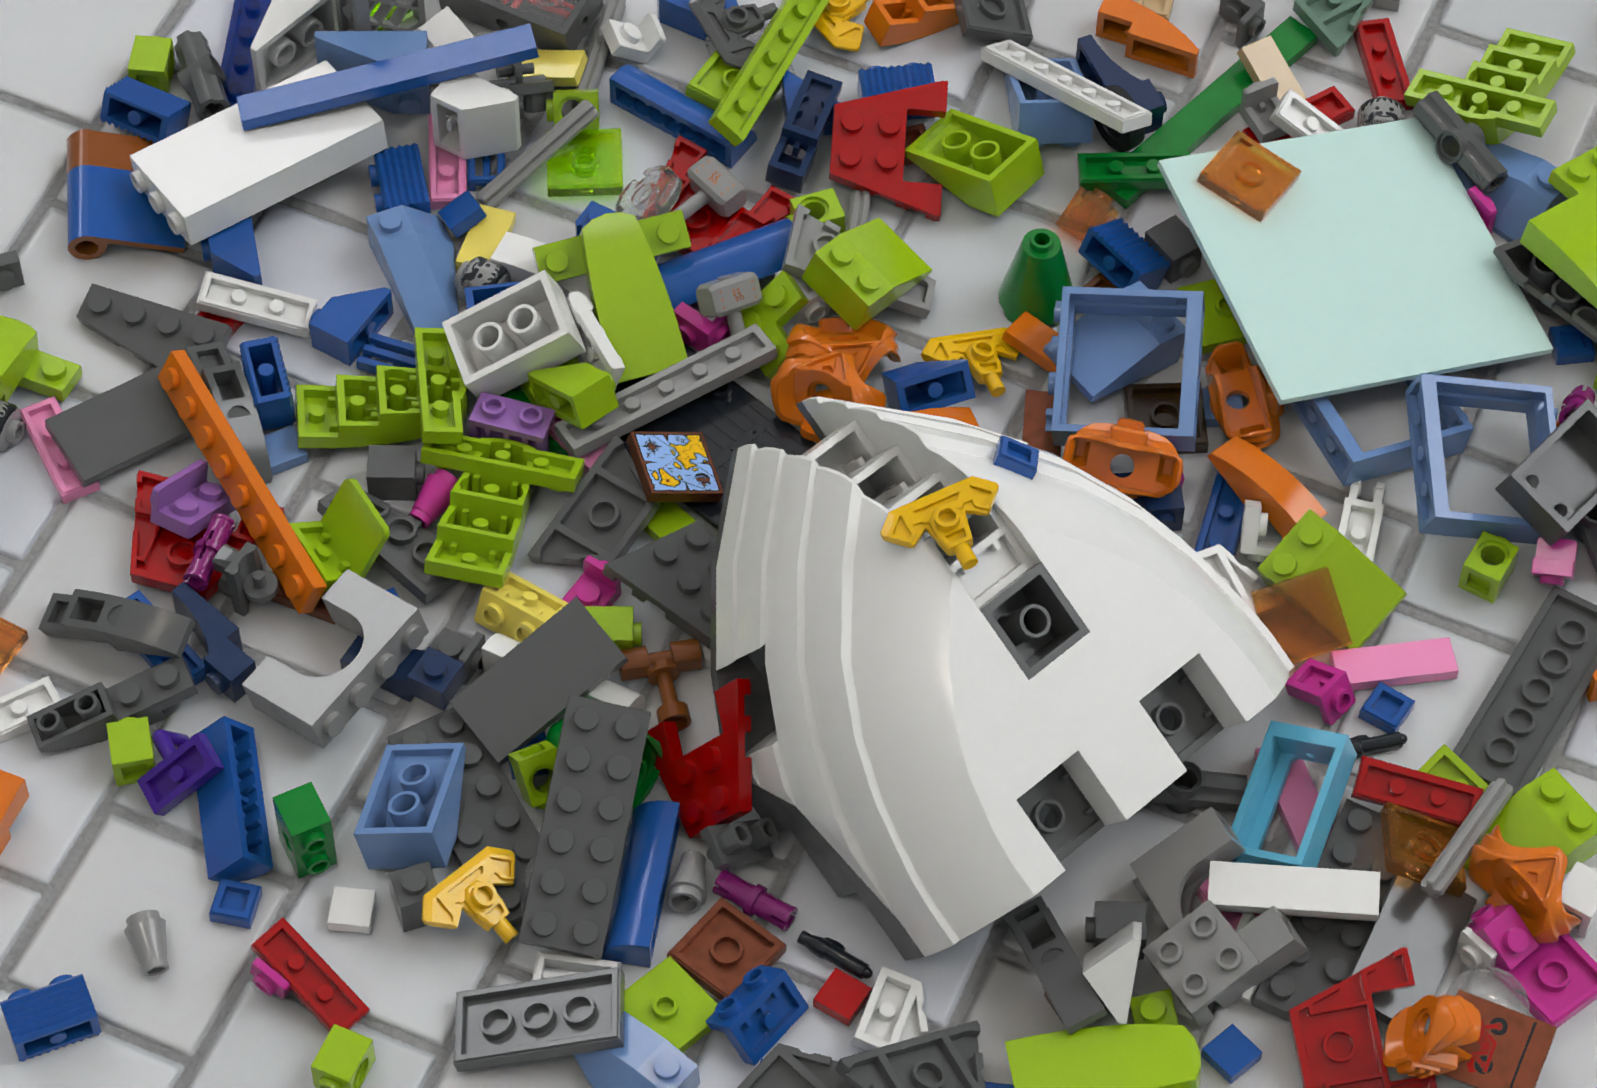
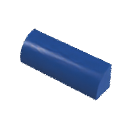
(673, 113)
(753, 251)
(234, 806)
(642, 883)

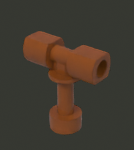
(662, 670)

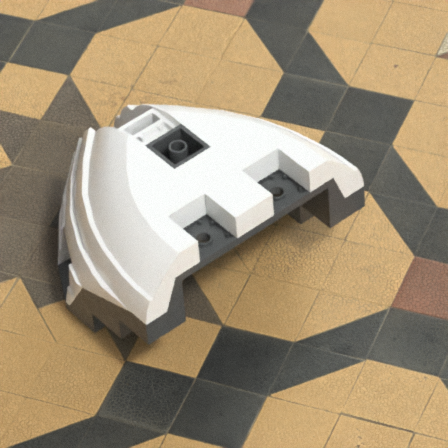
(943, 705)

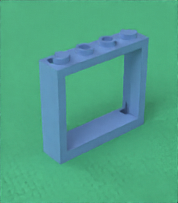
(1127, 302)
(1427, 448)
(1355, 465)

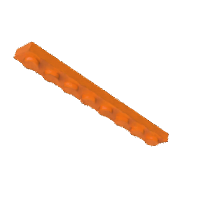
(242, 482)

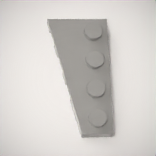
(810, 235)

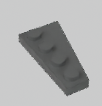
(145, 326)
(404, 551)

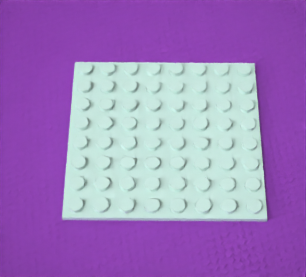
(1360, 266)

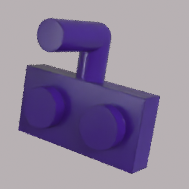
(183, 770)

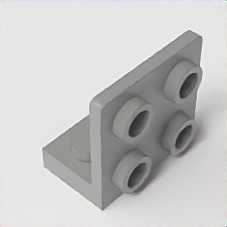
(1201, 960)

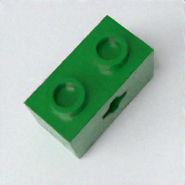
(305, 830)

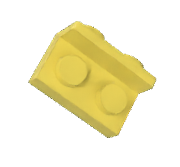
(516, 608)

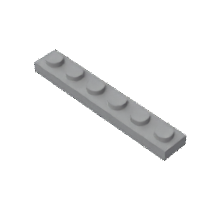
(672, 389)

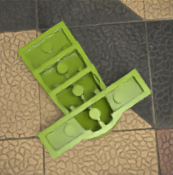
(1505, 88)
(626, 284)
(28, 367)
(391, 406)
(490, 504)
(1136, 1055)

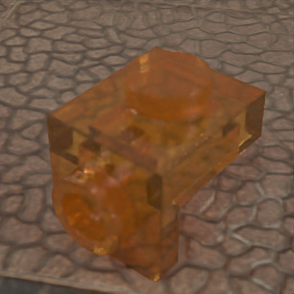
(1086, 211)

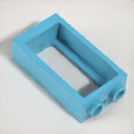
(1280, 749)

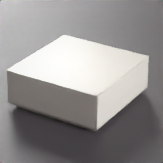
(352, 910)

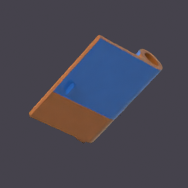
(104, 202)

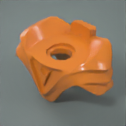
(834, 335)
(1232, 373)
(798, 381)
(1154, 457)
(1526, 879)
(1452, 1024)

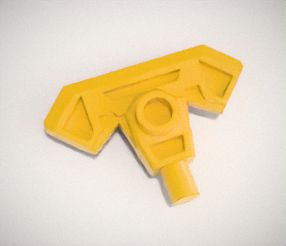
(837, 28)
(980, 350)
(943, 518)
(473, 891)

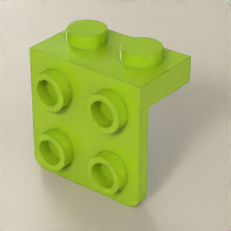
(346, 536)

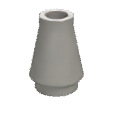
(688, 885)
(148, 939)

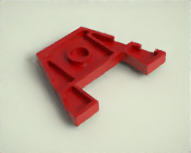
(871, 145)
(706, 225)
(163, 556)
(716, 777)
(1339, 1031)

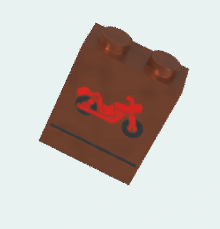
(1508, 1049)

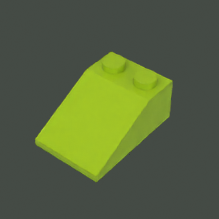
(978, 160)
(864, 271)
(1361, 586)
(1549, 815)

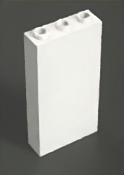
(223, 174)

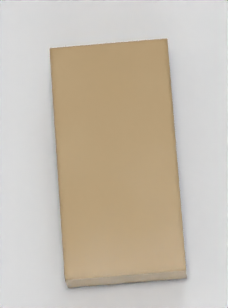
(1265, 61)

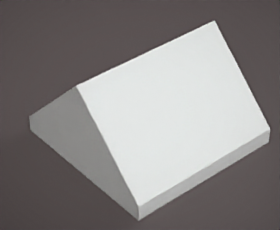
(1113, 967)

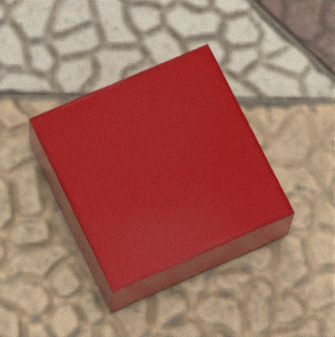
(842, 997)

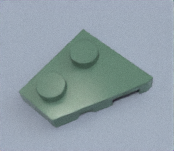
(1332, 20)

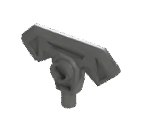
(730, 26)

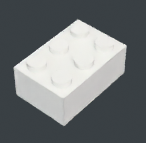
(513, 335)

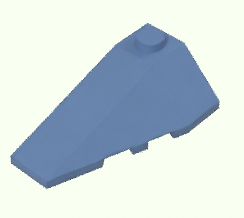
(1523, 193)
(416, 263)
(642, 1063)

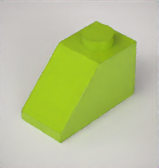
(575, 392)

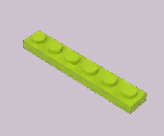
(765, 68)

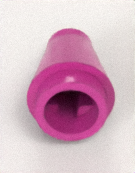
(433, 497)

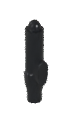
(1365, 746)
(835, 953)

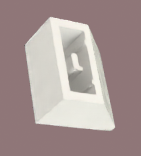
(475, 117)

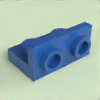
(758, 1012)

